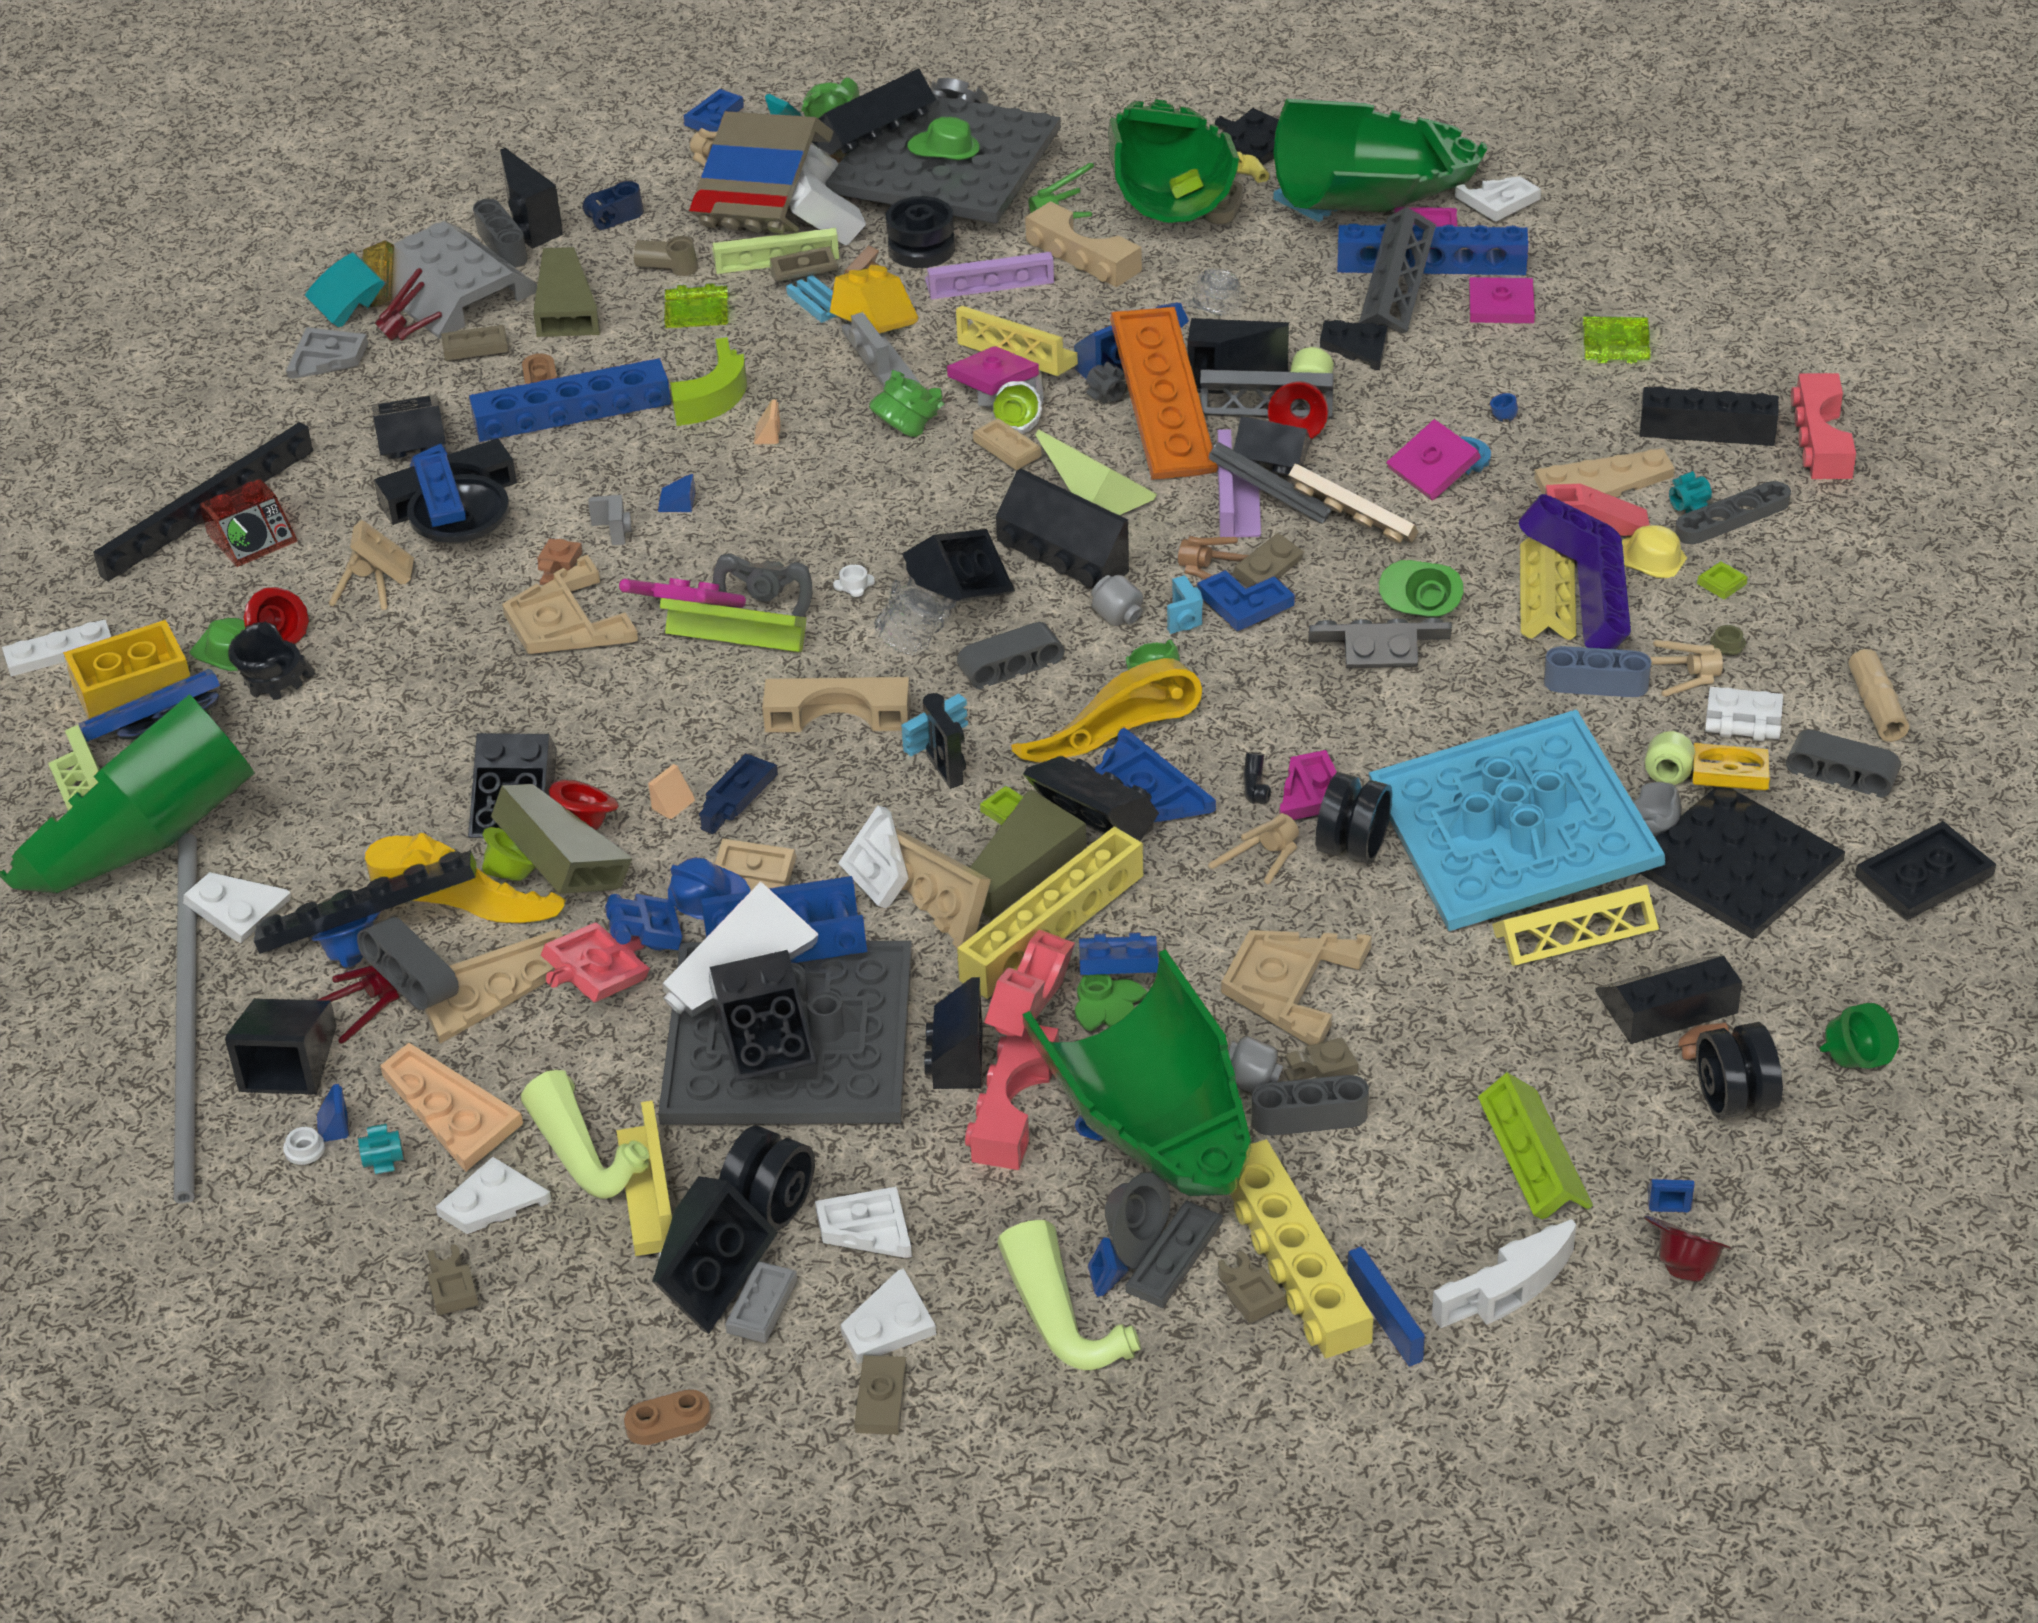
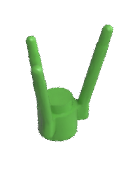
(1045, 195)

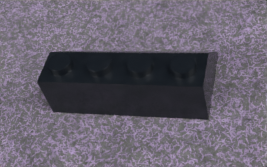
(876, 111)
(1709, 416)
(1062, 530)

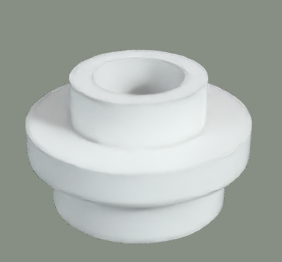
(303, 1146)

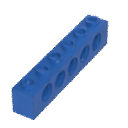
(1448, 255)
(570, 399)

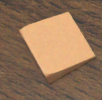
(769, 425)
(670, 792)

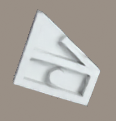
(1499, 197)
(876, 859)
(234, 903)
(865, 1222)
(888, 1320)

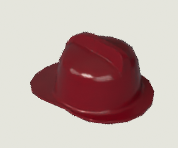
(1686, 1253)

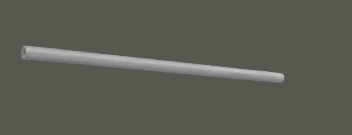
(185, 1026)

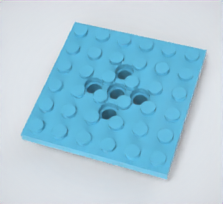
(1516, 820)

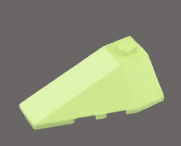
(1092, 479)

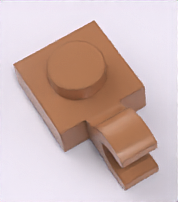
(557, 555)

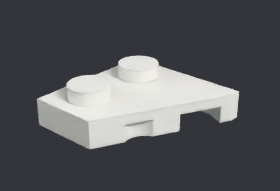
(490, 1196)

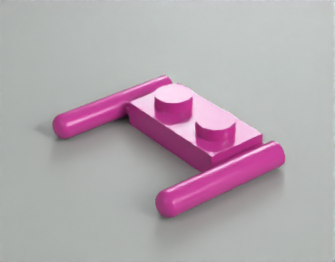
(680, 590)

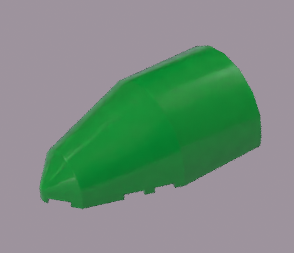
(1160, 143)
(1366, 159)
(138, 805)
(1160, 1087)

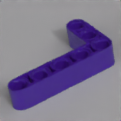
(1599, 564)

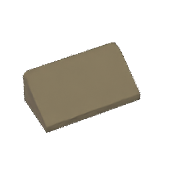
(802, 264)

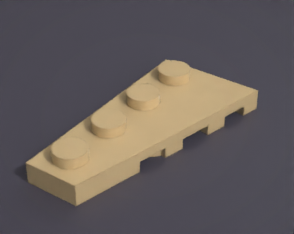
(491, 984)

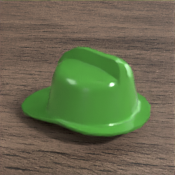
(945, 138)
(1421, 588)
(215, 643)

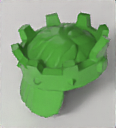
(828, 96)
(906, 404)

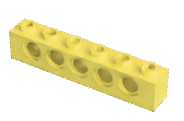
(1053, 906)
(1300, 1256)

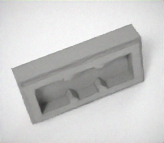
(761, 1302)

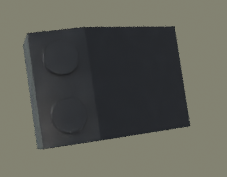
(531, 200)
(408, 425)
(710, 1250)

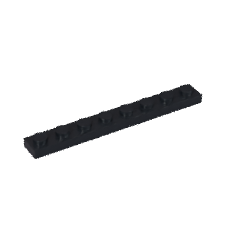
(185, 512)

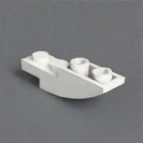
(1521, 1274)

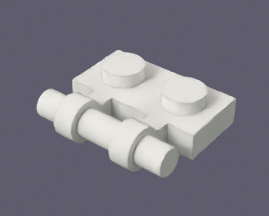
(1744, 713)

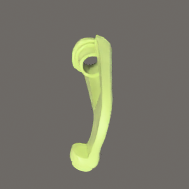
(558, 1117)
(1039, 1276)

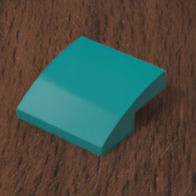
(343, 288)

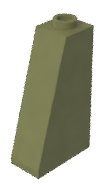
(563, 296)
(558, 842)
(1028, 850)

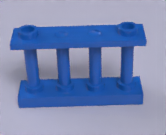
(824, 905)

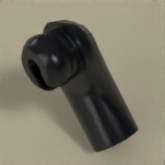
(1252, 779)

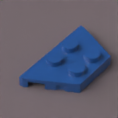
(1171, 791)

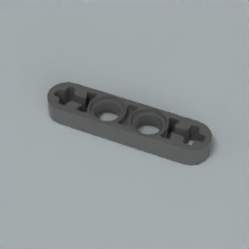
(1765, 499)

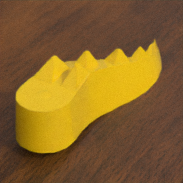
(1135, 697)
(479, 896)

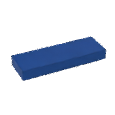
(439, 489)
(1386, 1306)

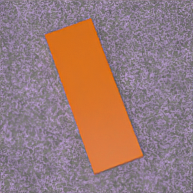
(1163, 392)

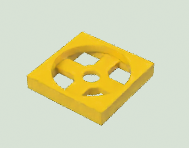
(1739, 775)

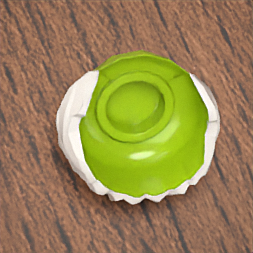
(1018, 405)

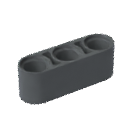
(500, 231)
(1010, 654)
(1843, 762)
(407, 963)
(1310, 1105)

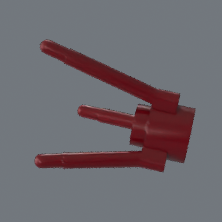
(391, 320)
(374, 985)

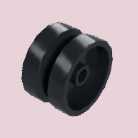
(920, 232)
(1353, 818)
(1739, 1070)
(770, 1173)

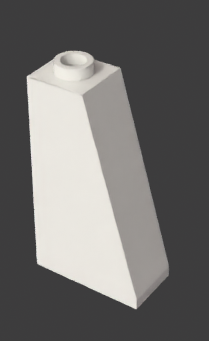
(754, 928)

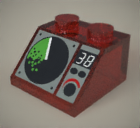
(247, 523)

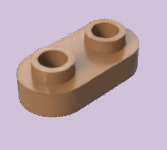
(538, 368)
(667, 1417)

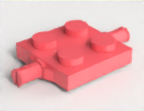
(594, 962)

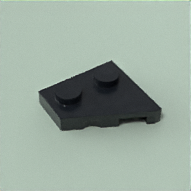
(1355, 340)

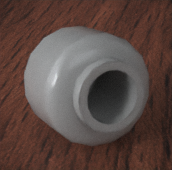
(1117, 600)
(1254, 1063)

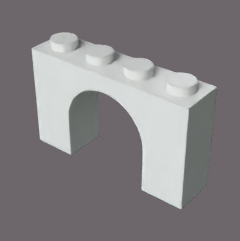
(821, 205)

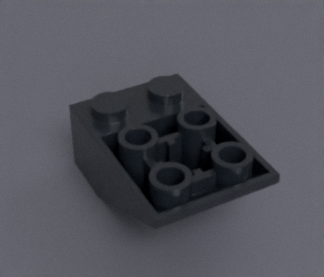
(1237, 346)
(507, 761)
(761, 1015)

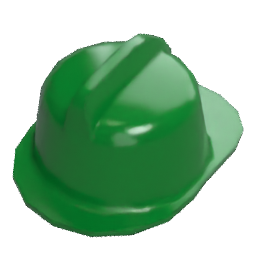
(1862, 1037)

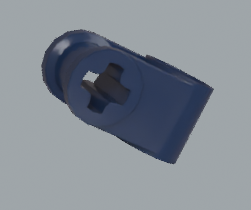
(617, 205)

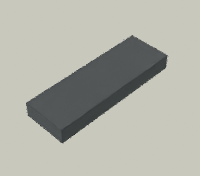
(1174, 1254)

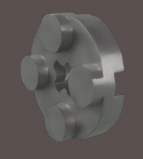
(956, 88)

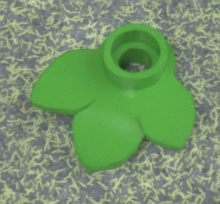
(1105, 1000)

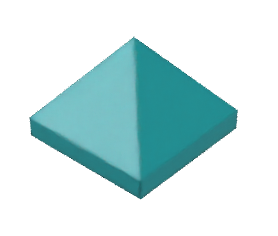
(780, 107)

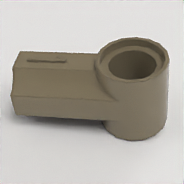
(674, 255)

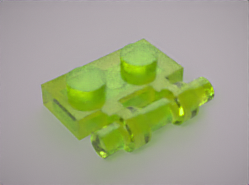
(688, 310)
(1616, 331)

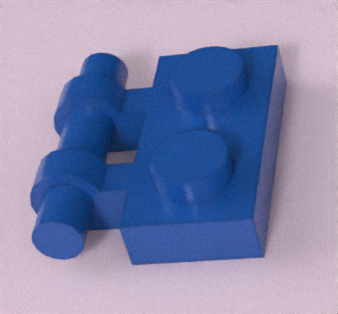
(645, 917)
(1118, 954)

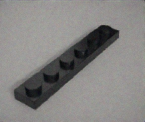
(354, 905)

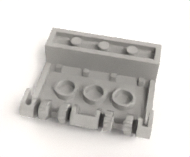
(454, 274)

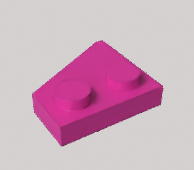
(1306, 784)

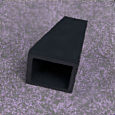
(281, 1045)

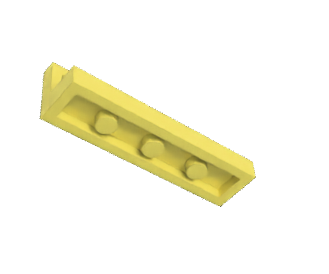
(1016, 338)
(1539, 590)
(1566, 913)
(647, 1191)

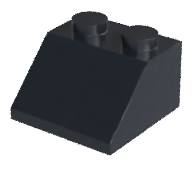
(1272, 444)
(956, 1039)

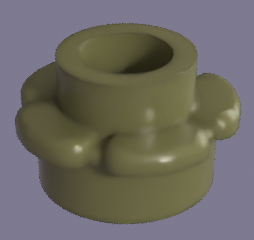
(1728, 640)

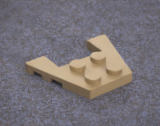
(552, 619)
(1275, 970)

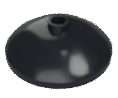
(484, 507)

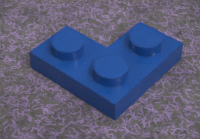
(711, 110)
(1245, 606)

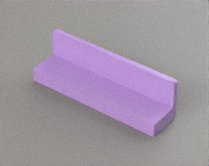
(990, 275)
(1237, 501)

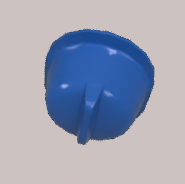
(701, 879)
(341, 942)

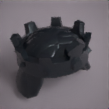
(267, 660)

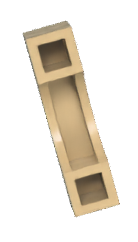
(1107, 258)
(796, 701)

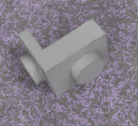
(610, 511)

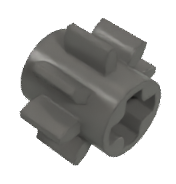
(1106, 383)

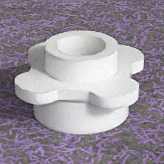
(853, 580)

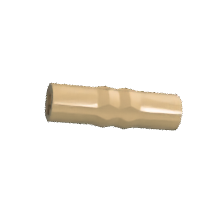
(1878, 695)

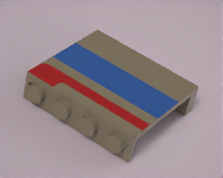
(755, 170)

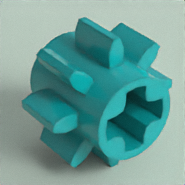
(1690, 492)
(380, 1149)

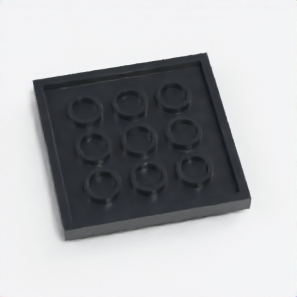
(1741, 861)

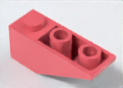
(1611, 510)

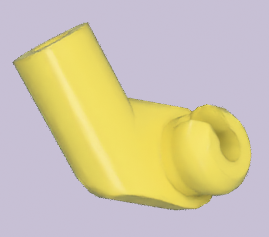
(1252, 166)

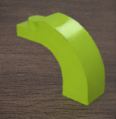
(713, 393)

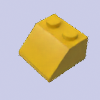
(876, 295)

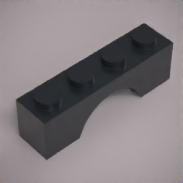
(485, 459)

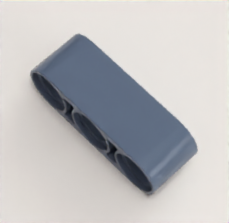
(1597, 671)

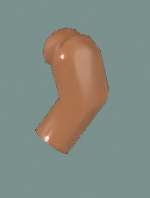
(1689, 1039)

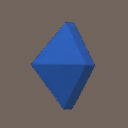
(1105, 1267)

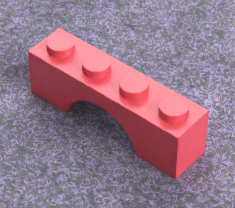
(1826, 449)
(1031, 984)
(1001, 1129)

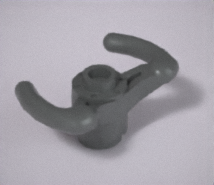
(766, 579)

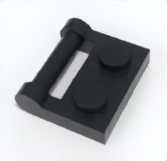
(944, 741)

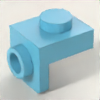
(1186, 606)

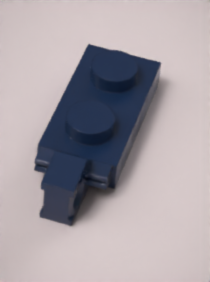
(736, 791)

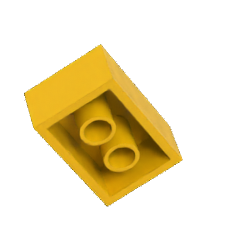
(125, 667)

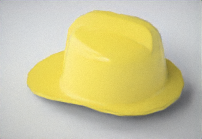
(1654, 551)

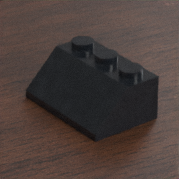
(959, 566)
(1093, 797)
(1673, 998)

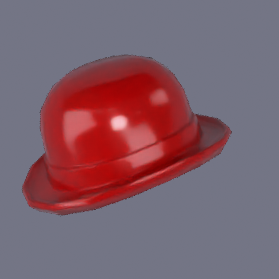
(281, 609)
(583, 800)

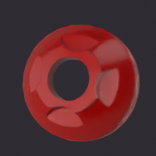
(1280, 407)

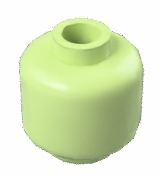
(1312, 361)
(1670, 757)

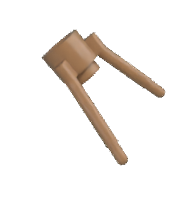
(1196, 554)

